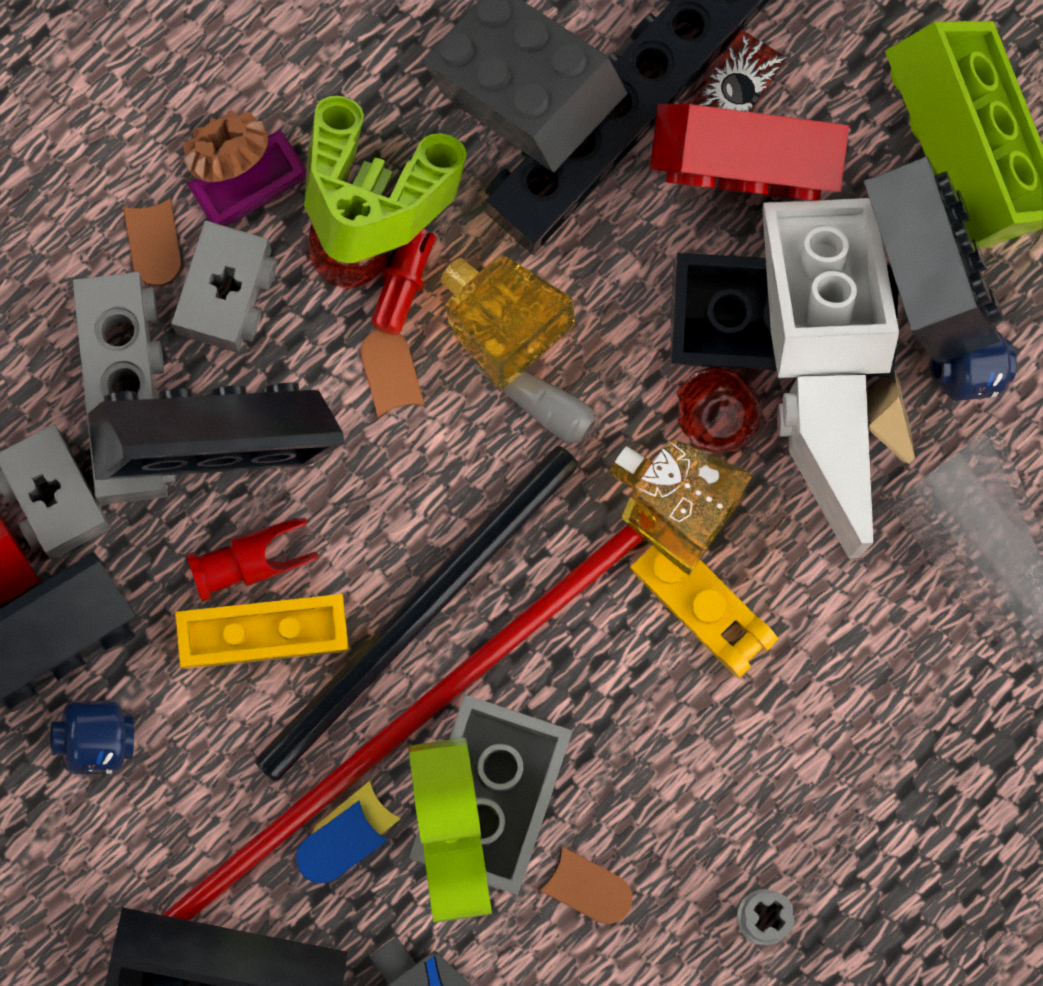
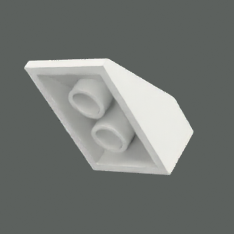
(828, 289)
(831, 448)

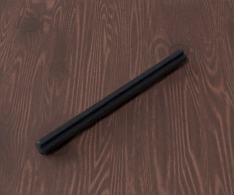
(416, 613)

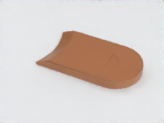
(153, 243)
(390, 372)
(589, 889)

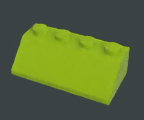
(974, 124)

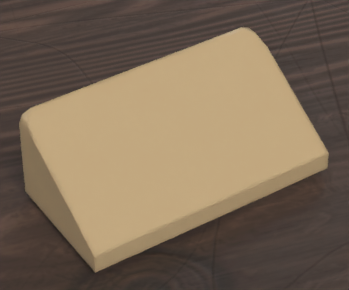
(889, 417)

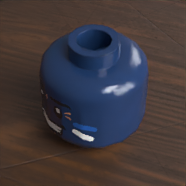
(977, 373)
(93, 737)

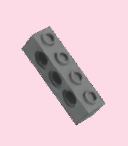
(100, 306)

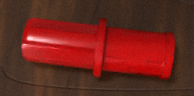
(401, 283)

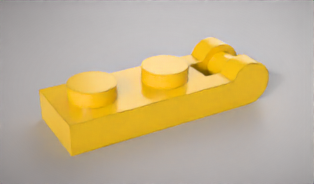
(706, 609)

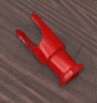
(244, 560)

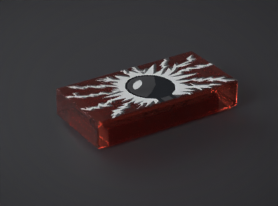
(741, 75)

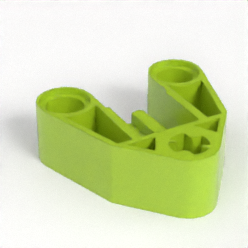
(356, 217)
(449, 829)

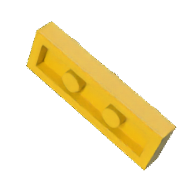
(261, 631)

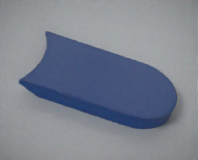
(337, 846)

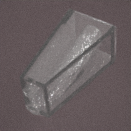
(983, 540)

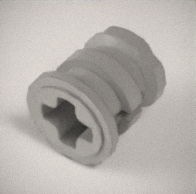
(748, 917)

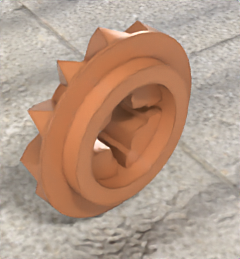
(241, 144)

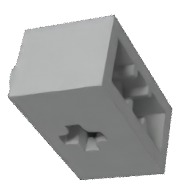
(217, 257)
(76, 514)

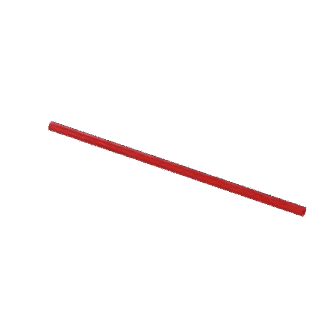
(405, 725)

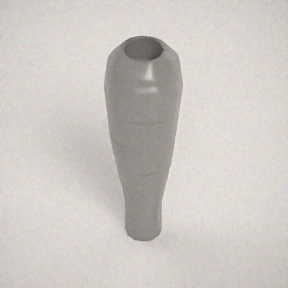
(551, 407)

